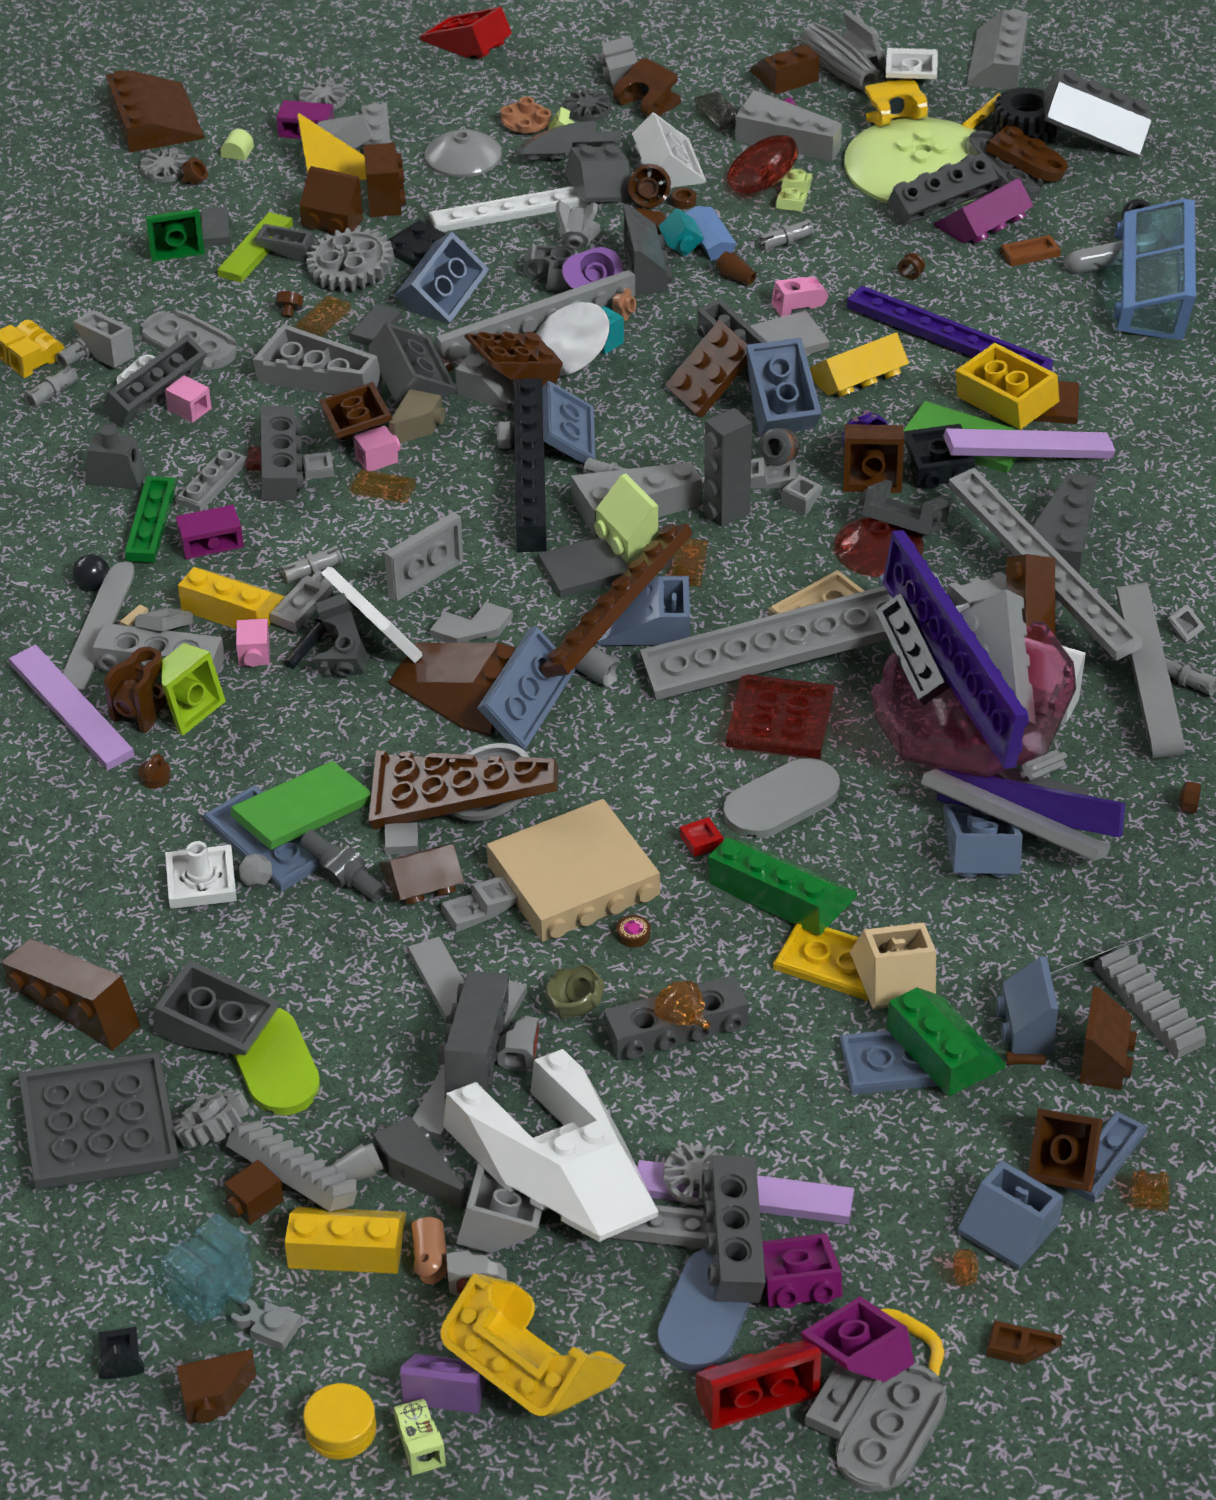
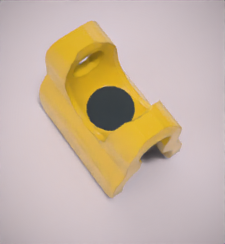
(896, 100)

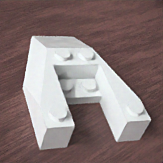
(574, 1169)

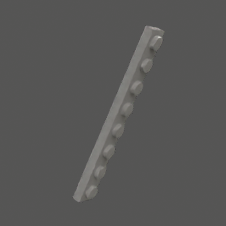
(531, 316)

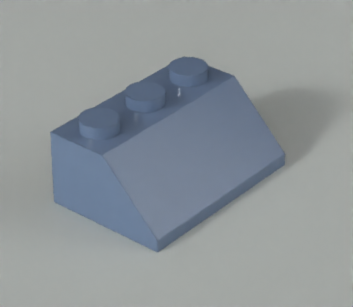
(442, 280)

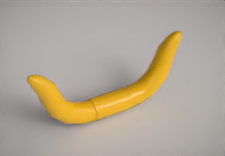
(924, 1333)

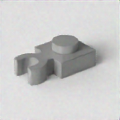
(271, 1326)

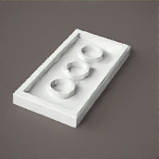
(372, 614)

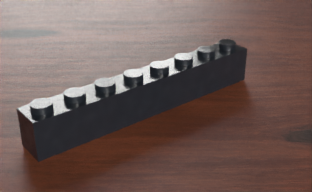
(529, 466)

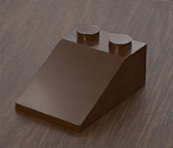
(354, 411)

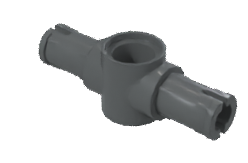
(343, 865)

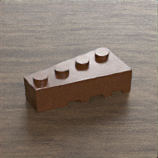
(74, 991)

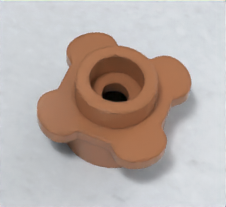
(624, 304)

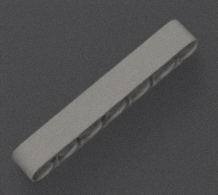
(1151, 673)

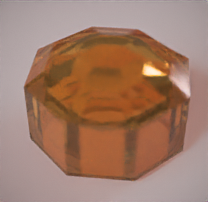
(965, 1267)

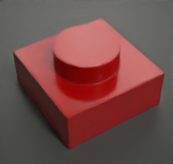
(701, 836)

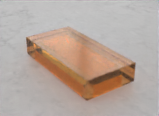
(324, 316)
(383, 486)
(691, 561)

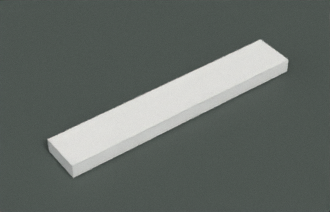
(504, 209)

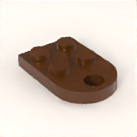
(1028, 154)

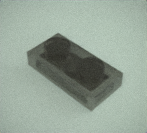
(717, 110)

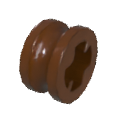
(916, 261)

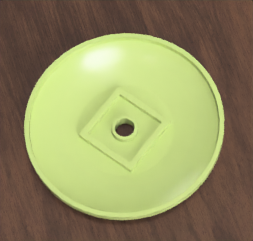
(902, 152)

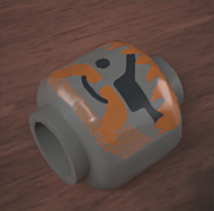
(770, 444)

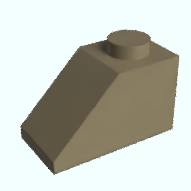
(417, 415)

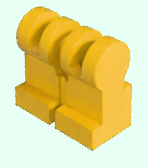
(27, 347)

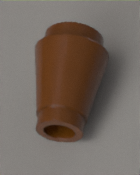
(734, 268)

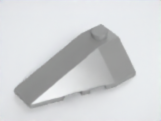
(496, 1216)

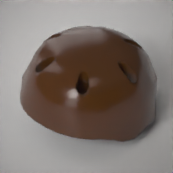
(648, 186)

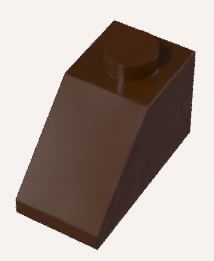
(215, 1384)

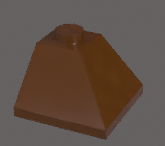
(1065, 1149)

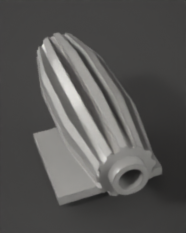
(847, 56)

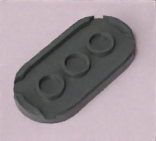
(1005, 171)

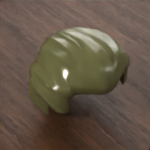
(574, 991)

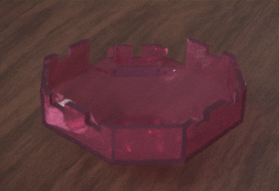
(942, 730)

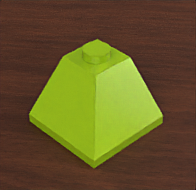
(190, 686)

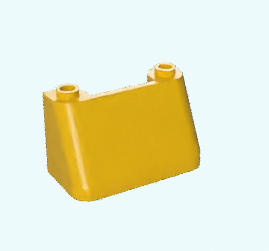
(491, 1336)

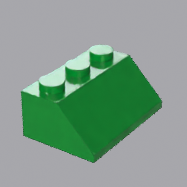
(941, 1040)

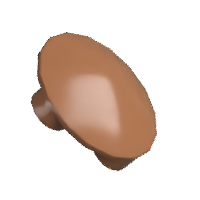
(525, 116)

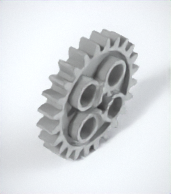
(350, 259)

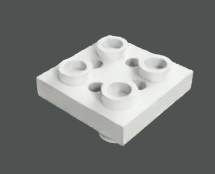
(200, 869)

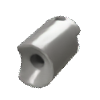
(599, 667)

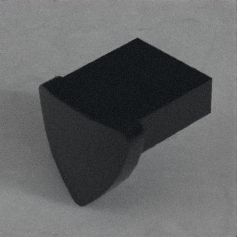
(119, 1354)

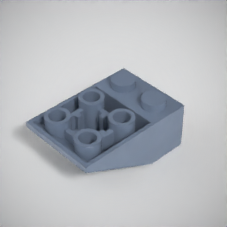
(655, 616)

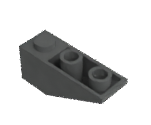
(414, 1161)

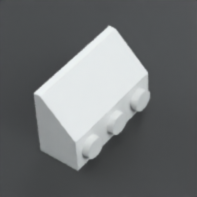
(670, 149)

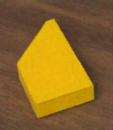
(981, 113)

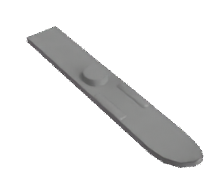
(104, 610)

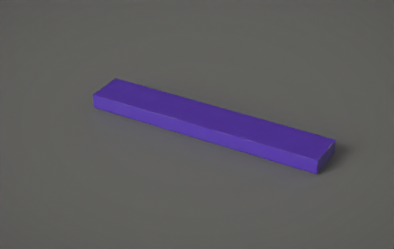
(1064, 807)

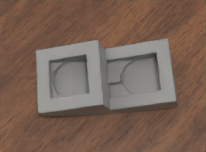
(770, 475)
(485, 902)

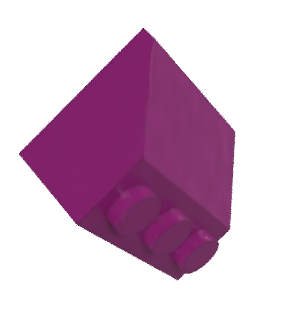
(987, 213)

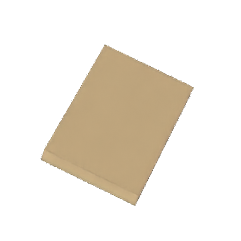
(828, 588)

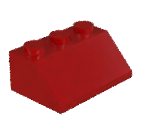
(759, 1383)

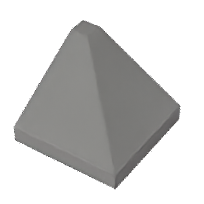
(1185, 623)

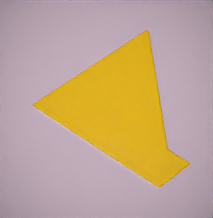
(328, 151)

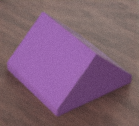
(442, 1383)

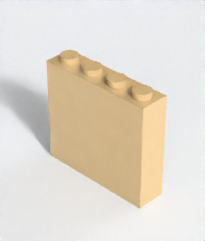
(574, 869)

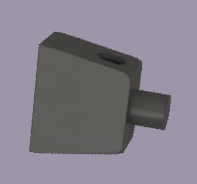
(114, 460)

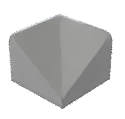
(801, 494)

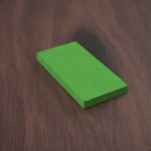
(934, 415)
(301, 805)

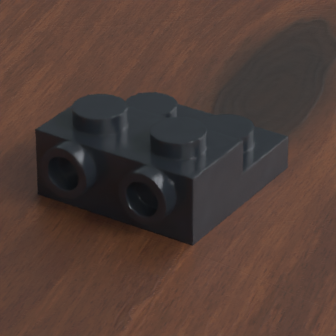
(931, 458)

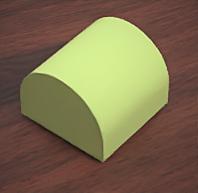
(237, 145)

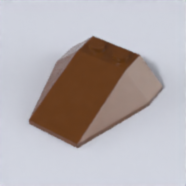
(454, 680)

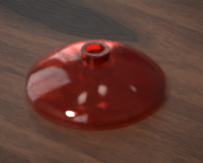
(763, 165)
(865, 545)

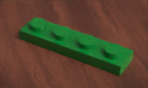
(150, 519)

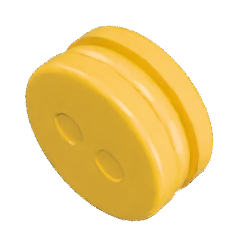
(339, 1421)

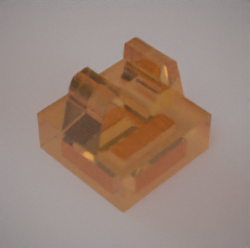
(1150, 1190)

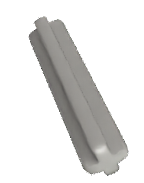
(1043, 765)

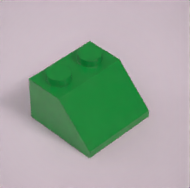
(174, 235)

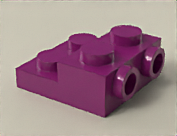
(801, 1271)

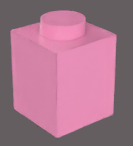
(188, 398)
(376, 448)
(253, 642)

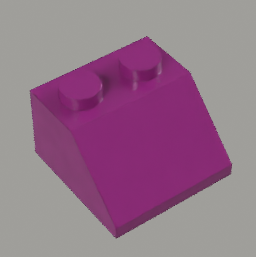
(863, 1340)

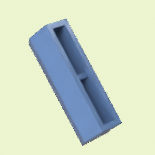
(715, 234)

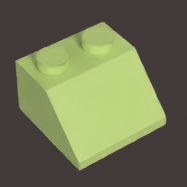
(627, 519)

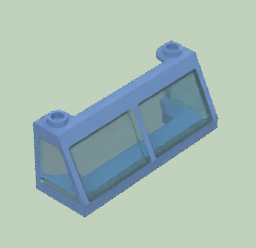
(1157, 269)

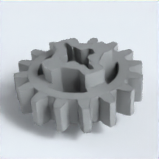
(211, 1117)

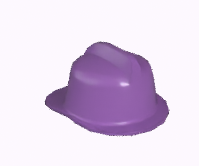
(591, 266)

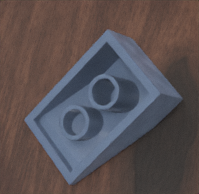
(782, 386)
(981, 843)

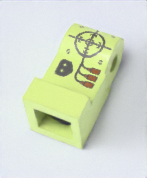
(419, 1436)

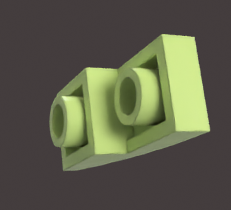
(794, 190)

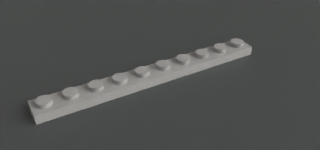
(1070, 587)

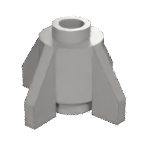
(577, 224)

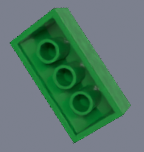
(778, 885)

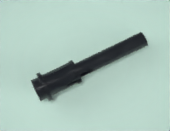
(306, 644)

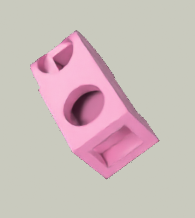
(797, 294)

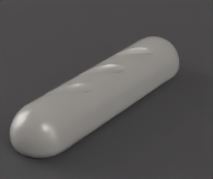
(1094, 258)

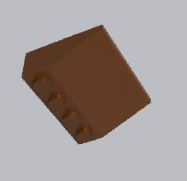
(151, 110)

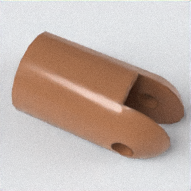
(429, 1249)

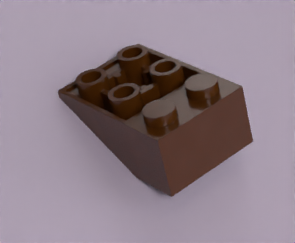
(517, 355)

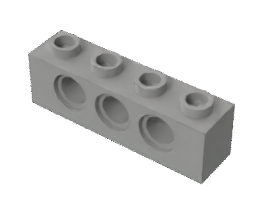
(118, 642)

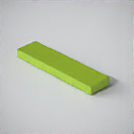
(248, 254)

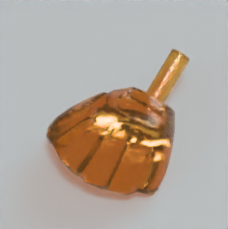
(681, 1004)

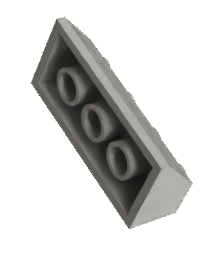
(999, 51)

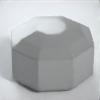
(505, 435)
(255, 870)

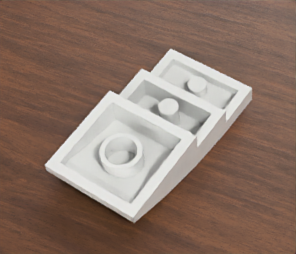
(911, 63)

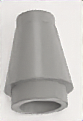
(359, 1163)

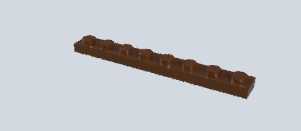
(616, 600)

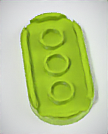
(280, 1068)

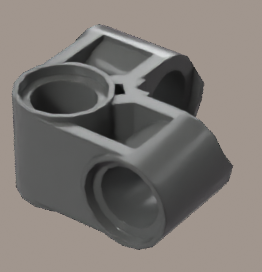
(547, 263)

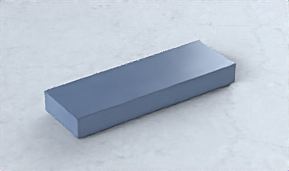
(1116, 1144)

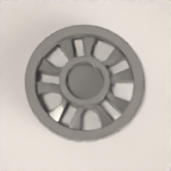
(323, 92)
(163, 163)
(689, 1173)

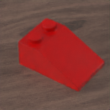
(470, 32)

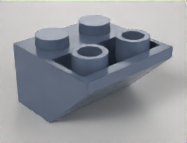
(1011, 1215)

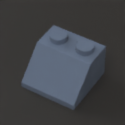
(1029, 1009)

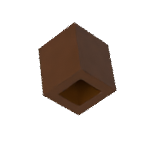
(253, 1192)

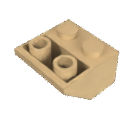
(894, 962)

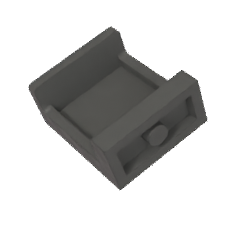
(924, 520)

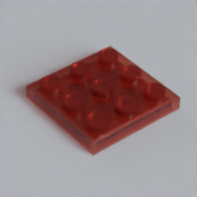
(780, 716)

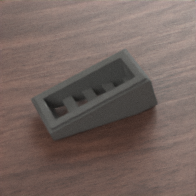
(286, 241)

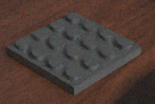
(98, 1120)

